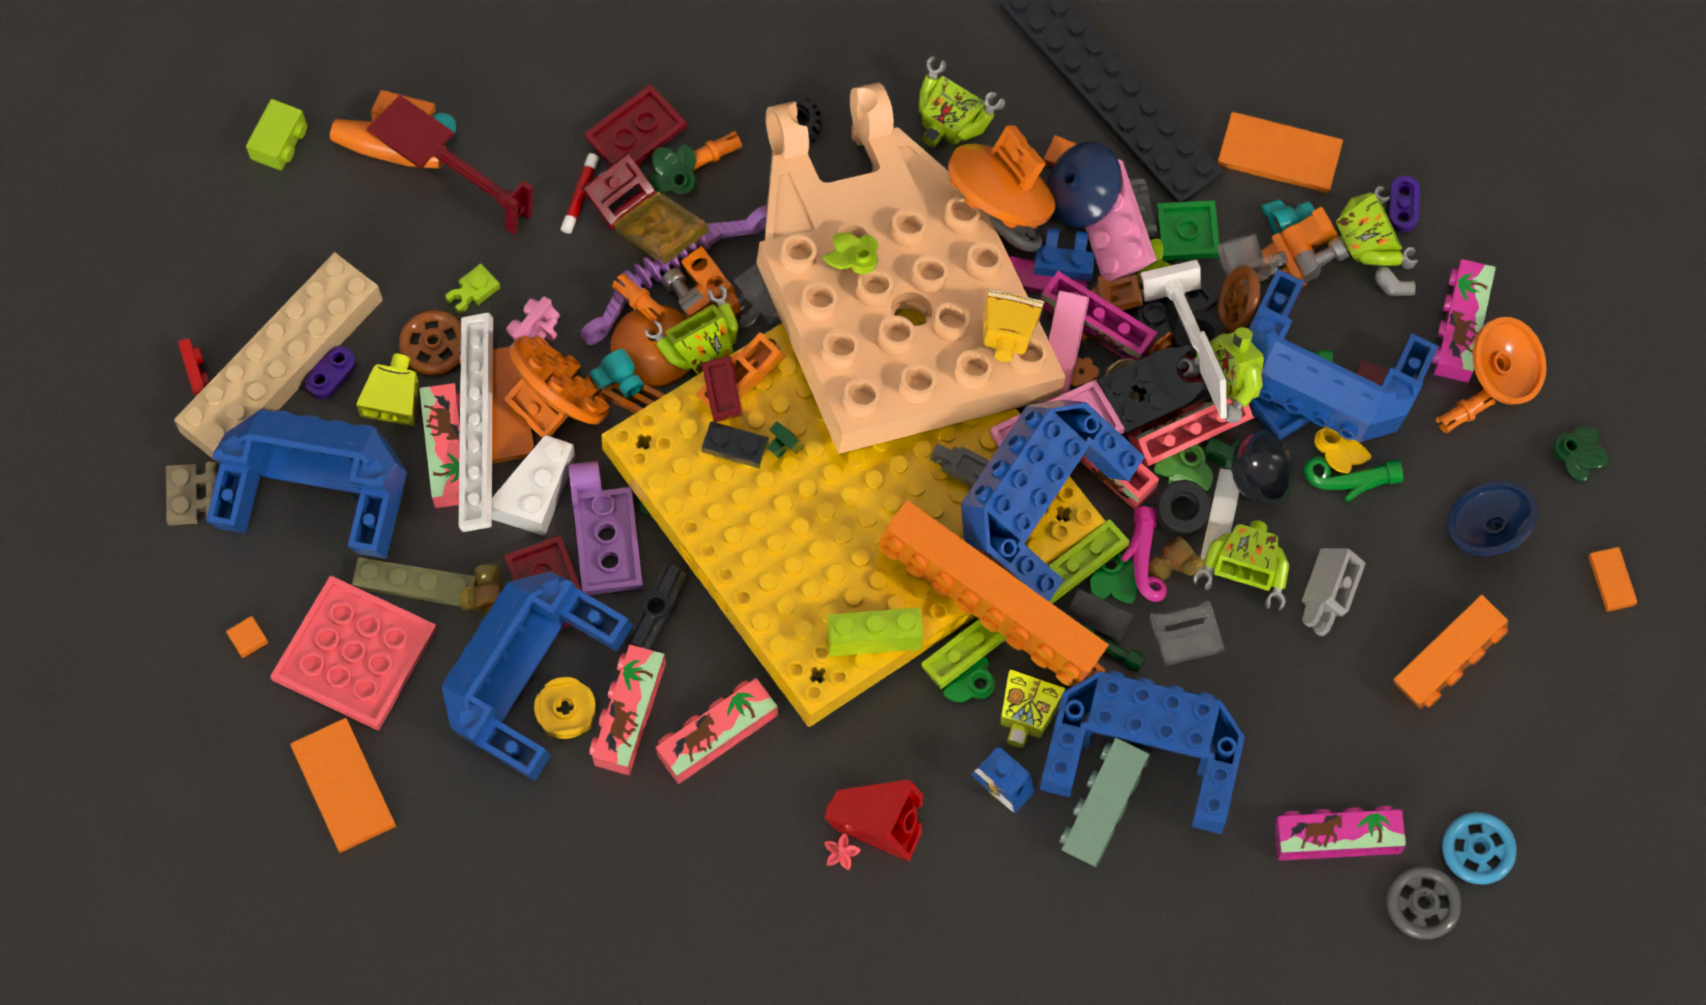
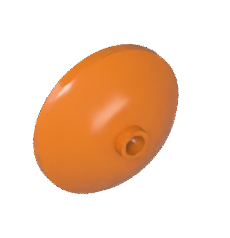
(648, 359)
(1509, 360)

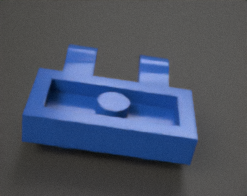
(1073, 263)

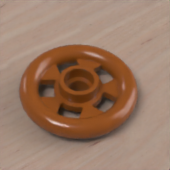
(1238, 299)
(416, 325)

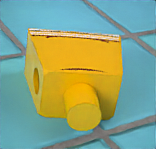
(1009, 323)

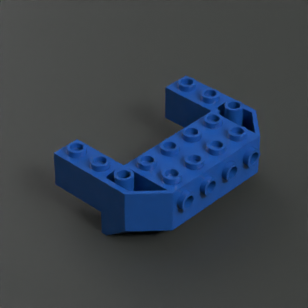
(1324, 389)
(315, 455)
(1028, 476)
(508, 652)
(1152, 717)

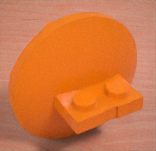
(1003, 180)
(549, 390)

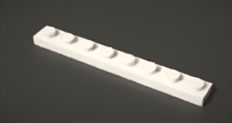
(476, 422)

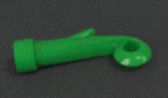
(1358, 481)

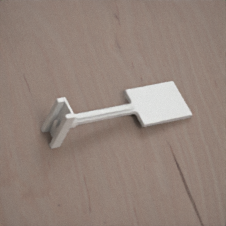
(1174, 282)

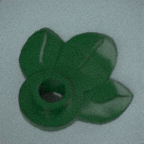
(670, 167)
(1583, 454)

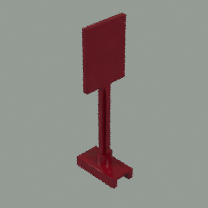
(421, 137)

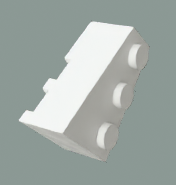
(535, 487)

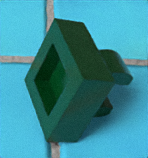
(784, 440)
(1219, 452)

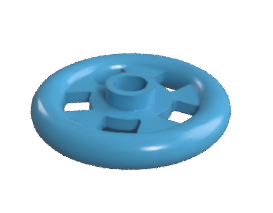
(1489, 824)

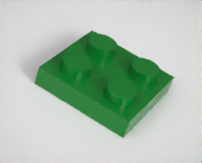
(1188, 230)

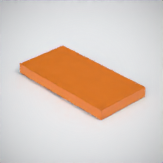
(1280, 152)
(510, 432)
(343, 785)

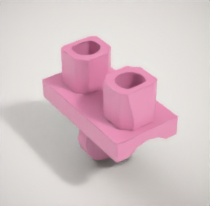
(539, 320)

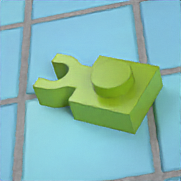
(475, 287)

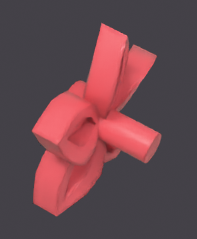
(841, 852)

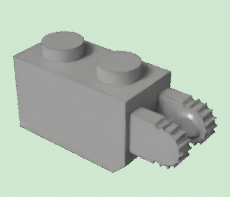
(1331, 587)

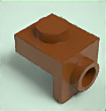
(1121, 293)

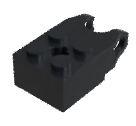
(1155, 382)

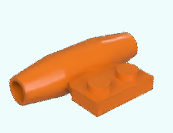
(355, 137)

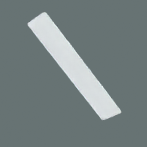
(1222, 510)

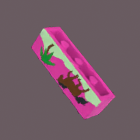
(1464, 319)
(1104, 321)
(1339, 834)

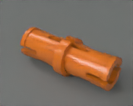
(715, 149)
(639, 298)
(1465, 411)

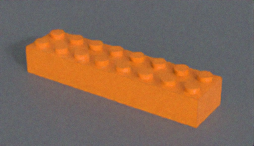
(991, 594)

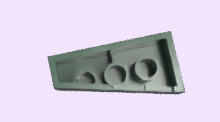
(1105, 801)

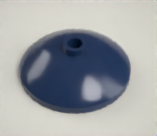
(1094, 185)
(1492, 518)

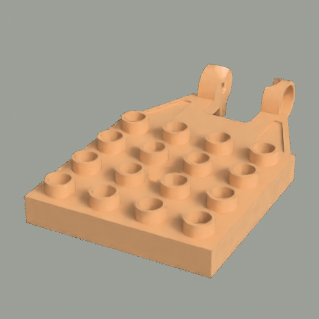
(935, 256)

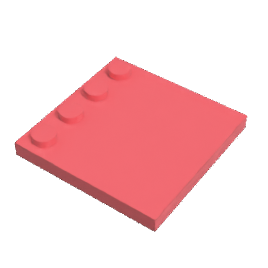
(354, 652)

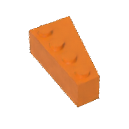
(1452, 652)

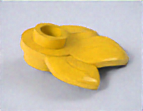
(1340, 451)

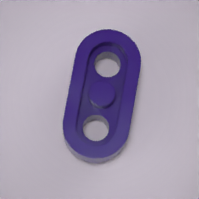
(1404, 205)
(332, 372)

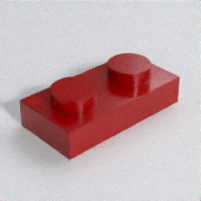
(192, 359)

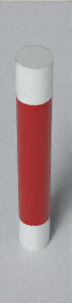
(579, 195)

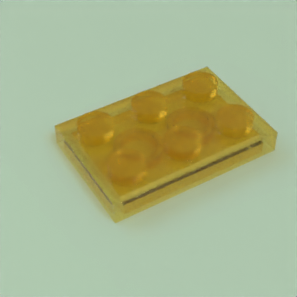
(661, 227)

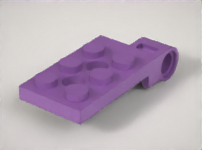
(599, 510)

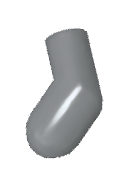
(1391, 285)

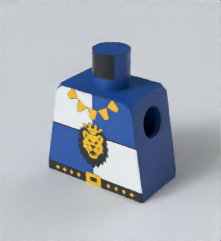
(1003, 779)

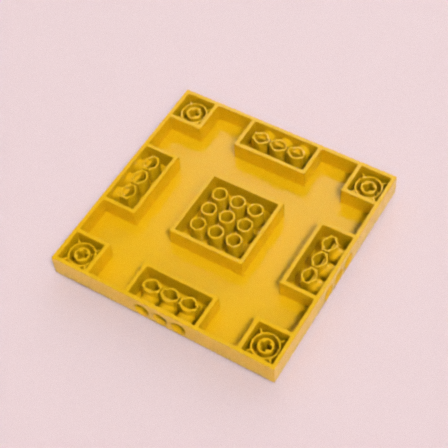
(806, 528)

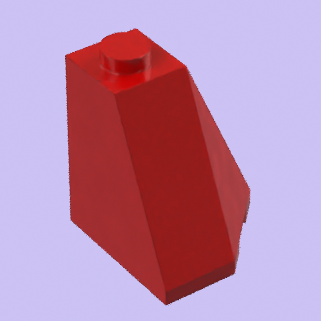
(879, 816)

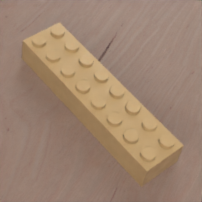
(281, 352)

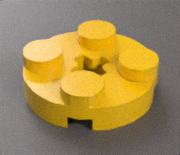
(551, 697)

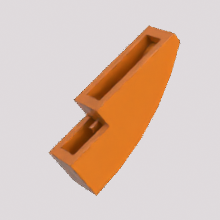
(751, 365)

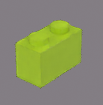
(277, 135)

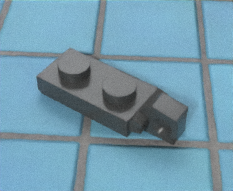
(959, 463)

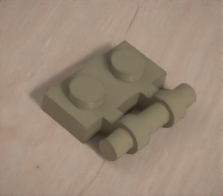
(182, 492)

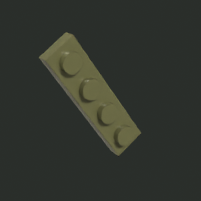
(410, 581)

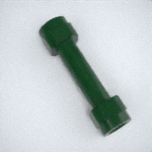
(1133, 660)

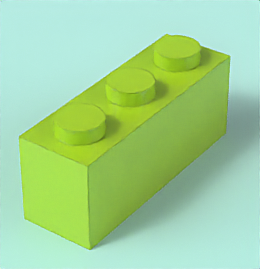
(874, 631)

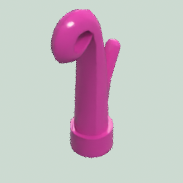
(1144, 521)

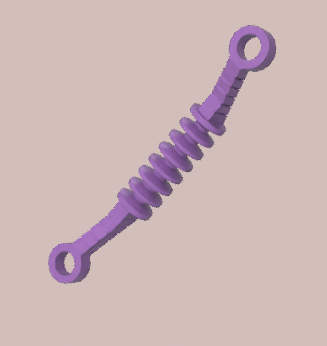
(600, 327)

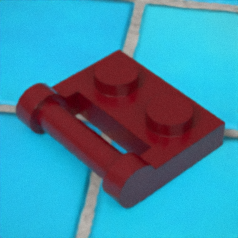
(613, 184)

